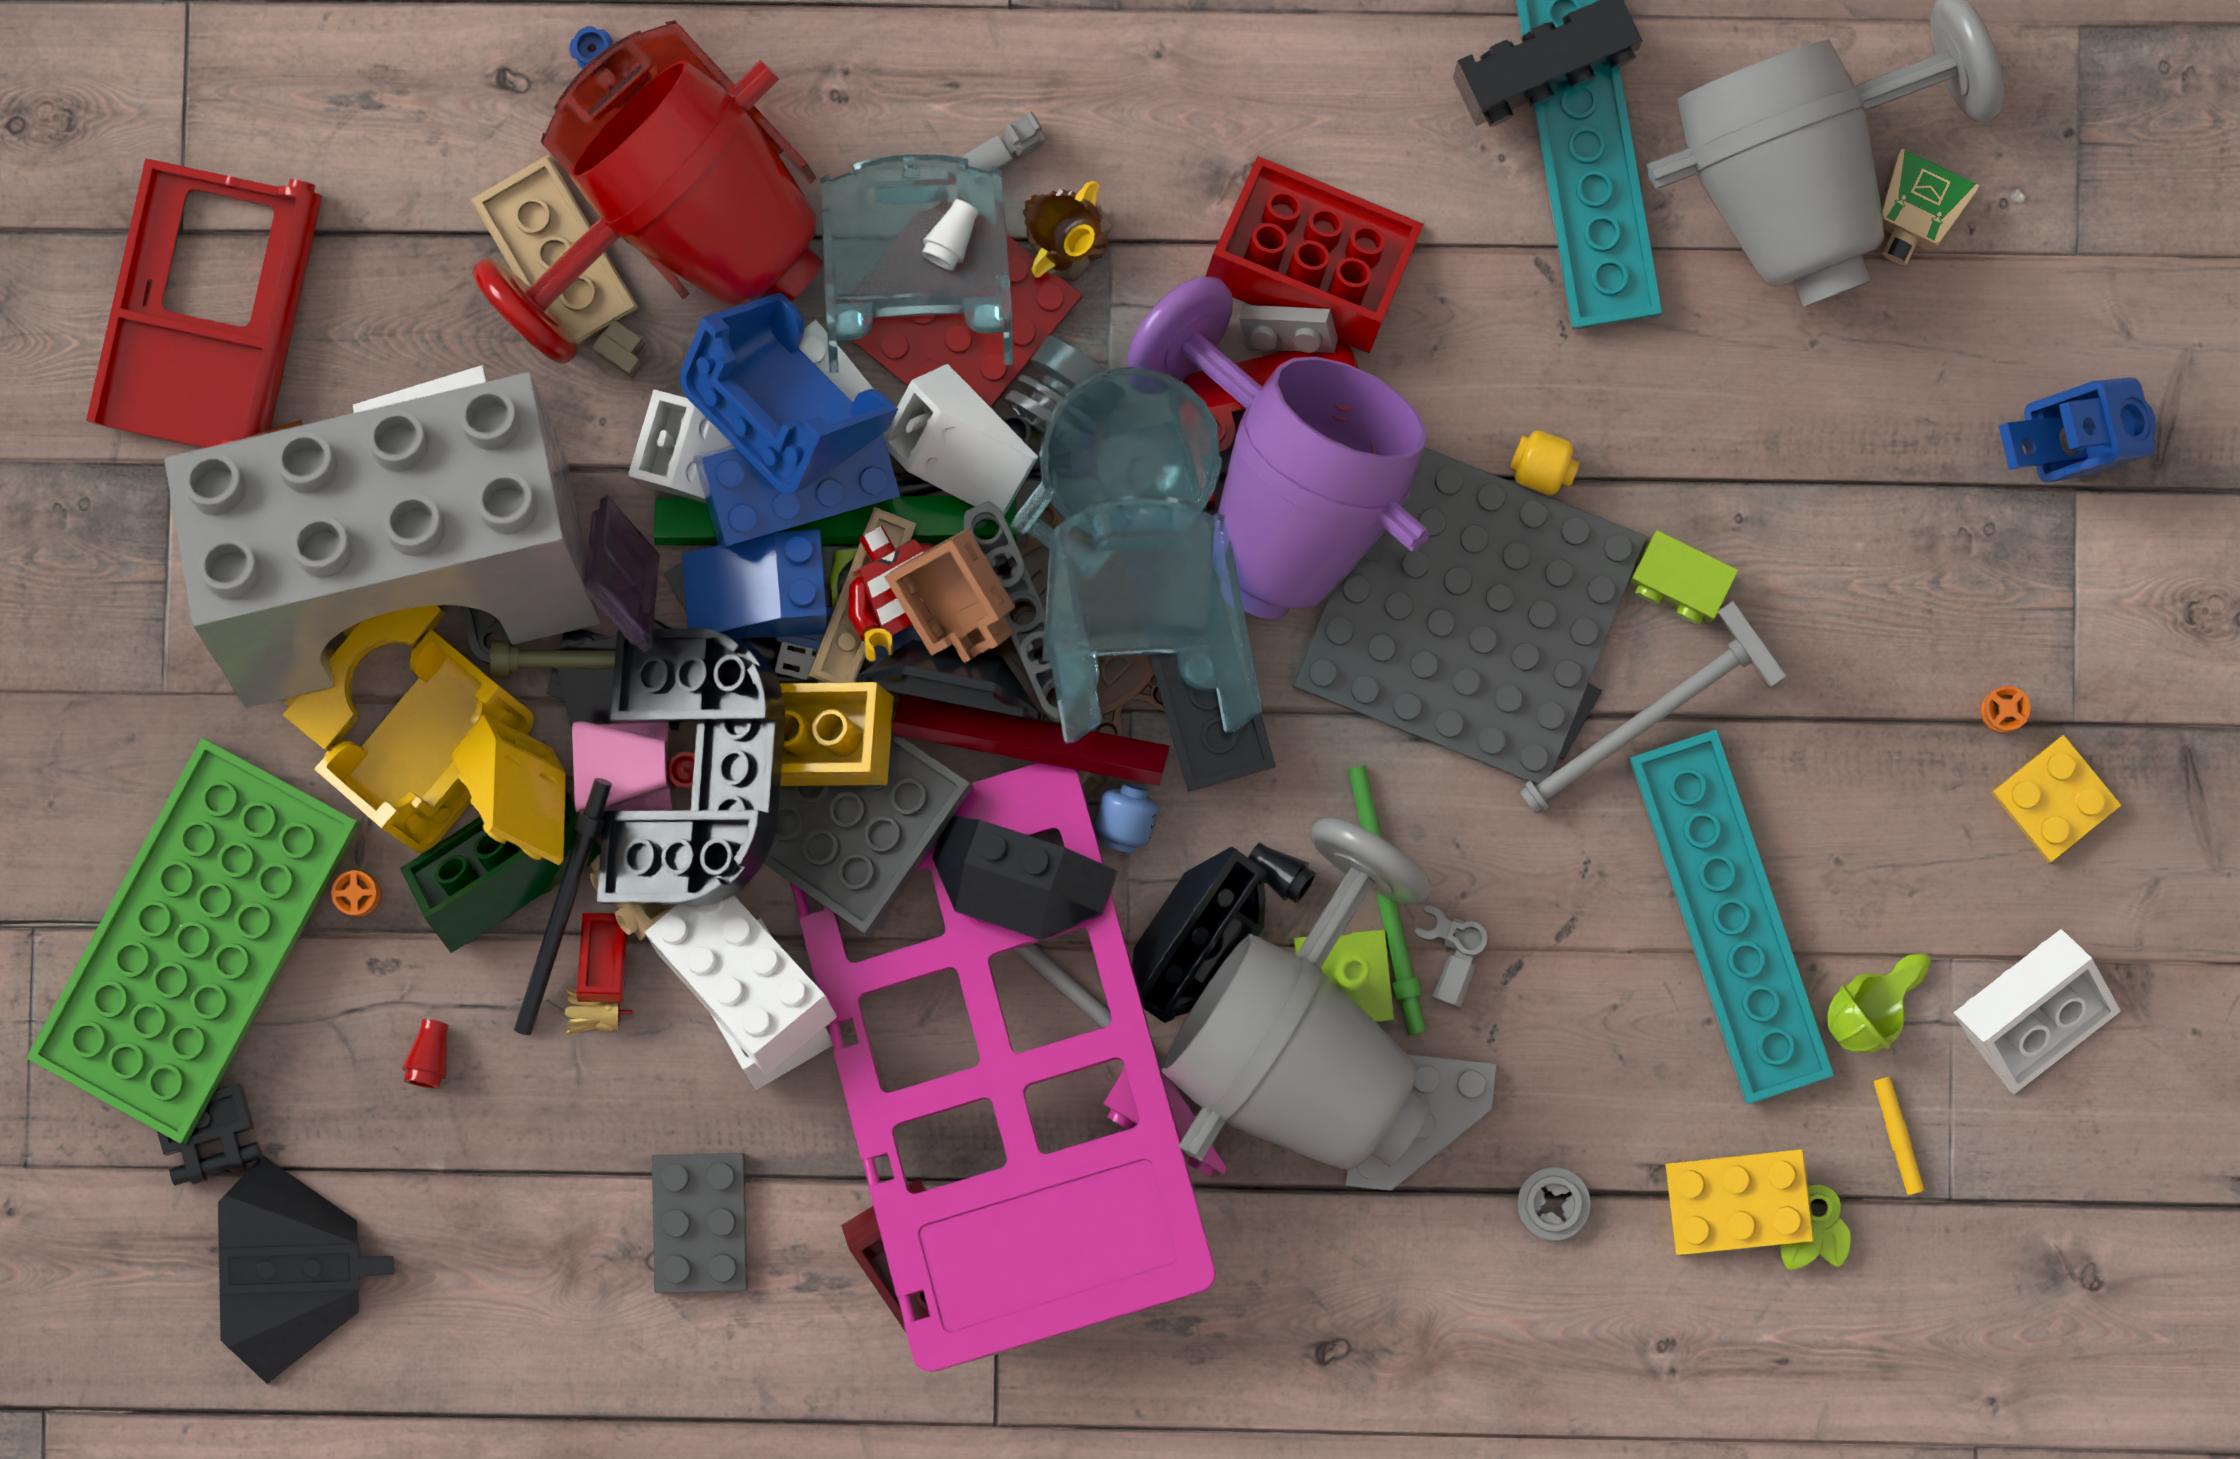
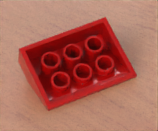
(1314, 248)

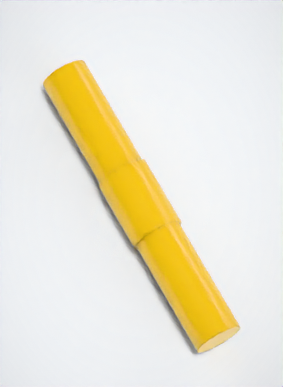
(1898, 1135)

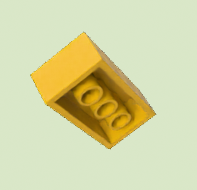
(836, 734)

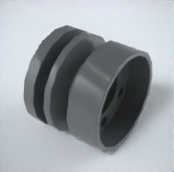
(1062, 370)

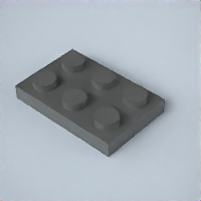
(699, 1222)

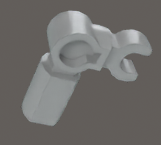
(1020, 139)
(1469, 941)

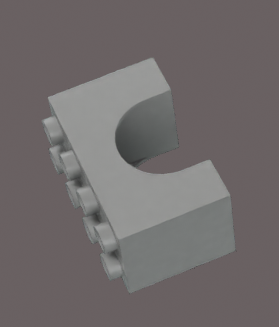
(373, 517)

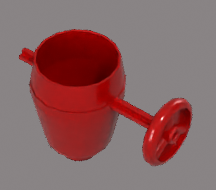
(687, 185)

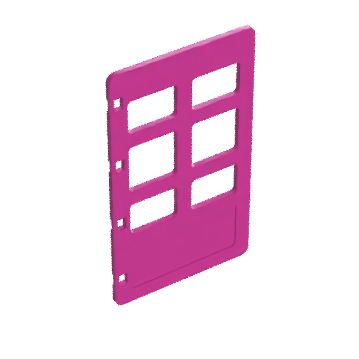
(1049, 1234)

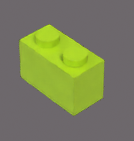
(1682, 578)

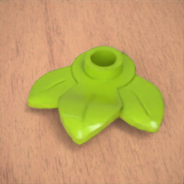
(1830, 1234)

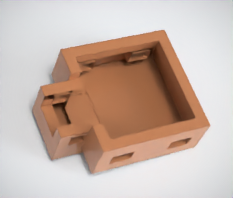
(959, 592)

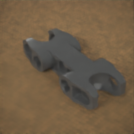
(1020, 588)

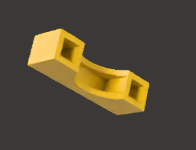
(330, 713)

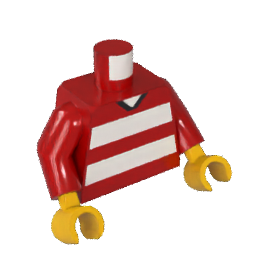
(871, 602)

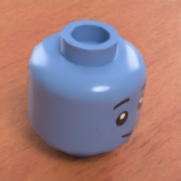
(1126, 817)

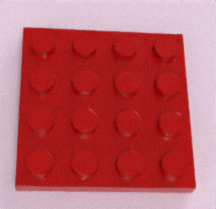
(925, 342)

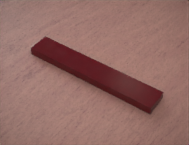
(1029, 740)

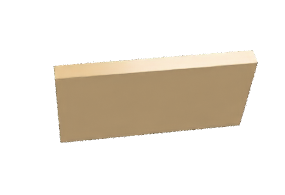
(533, 226)

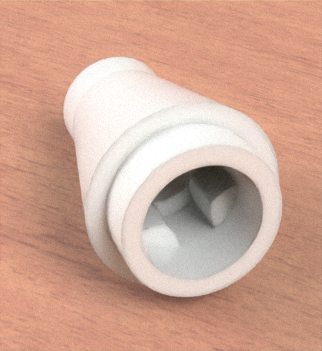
(950, 237)

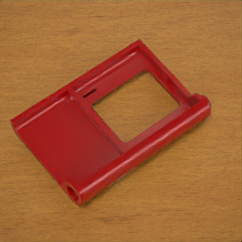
(187, 373)

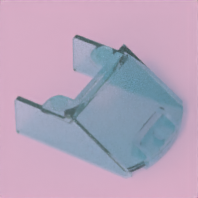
(875, 247)
(1142, 583)

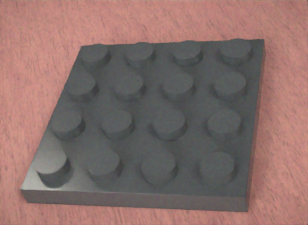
(865, 841)

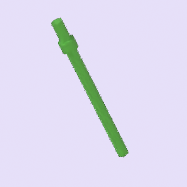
(1406, 986)

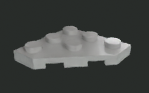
(1457, 1097)

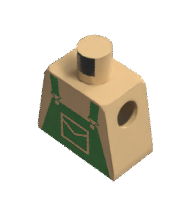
(1920, 204)

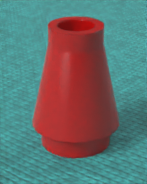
(427, 1056)

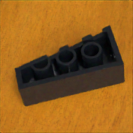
(1546, 60)

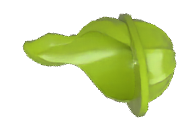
(1871, 1007)

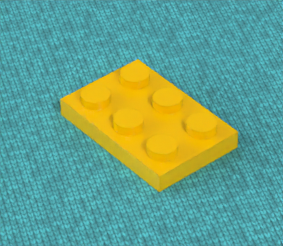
(1740, 1202)

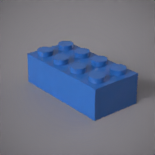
(749, 506)

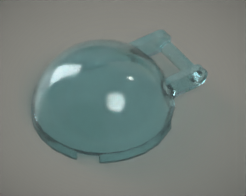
(1122, 438)

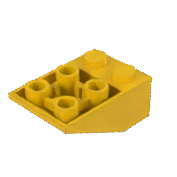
(514, 787)

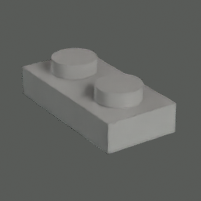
(1288, 328)

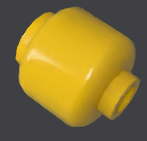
(1544, 462)

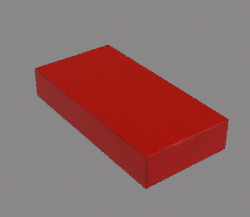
(601, 959)

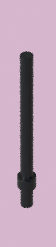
(588, 827)

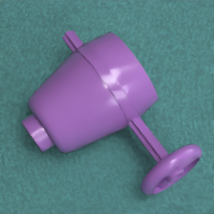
(1299, 484)

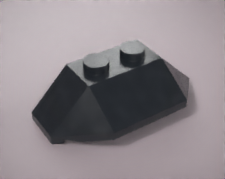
(980, 683)
(1019, 879)
(1197, 931)

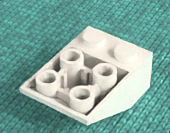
(958, 441)
(667, 446)

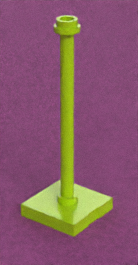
(1361, 970)

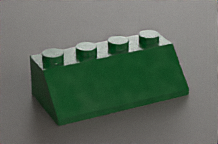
(478, 882)

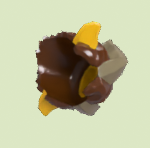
(1066, 231)

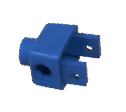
(2092, 428)

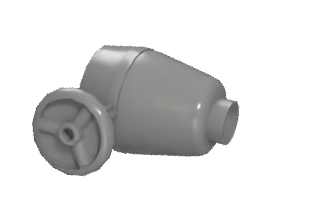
(1793, 152)
(1287, 1048)

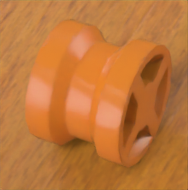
(2011, 703)
(347, 893)

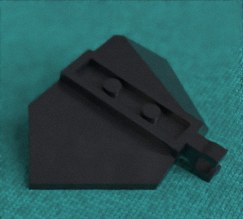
(285, 1268)

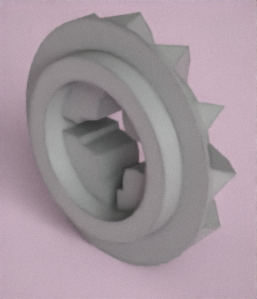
(1575, 1208)

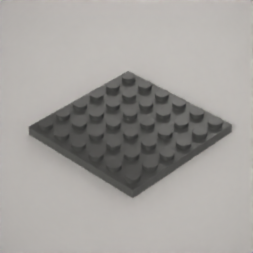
(1480, 628)

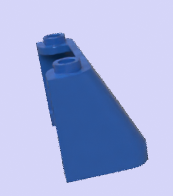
(772, 398)

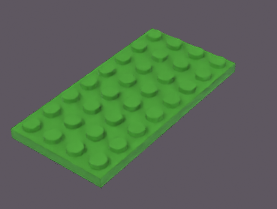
(193, 941)

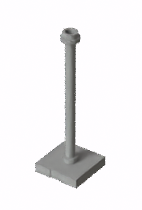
(1743, 650)

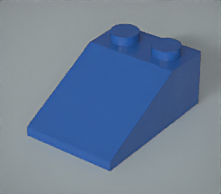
(758, 586)

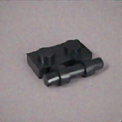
(222, 1119)

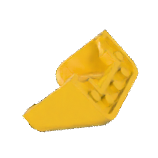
(406, 765)

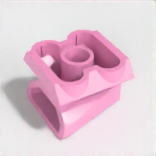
(627, 756)

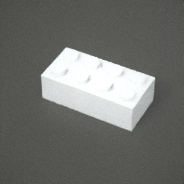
(742, 978)

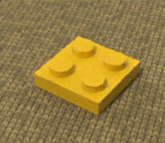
(2055, 798)

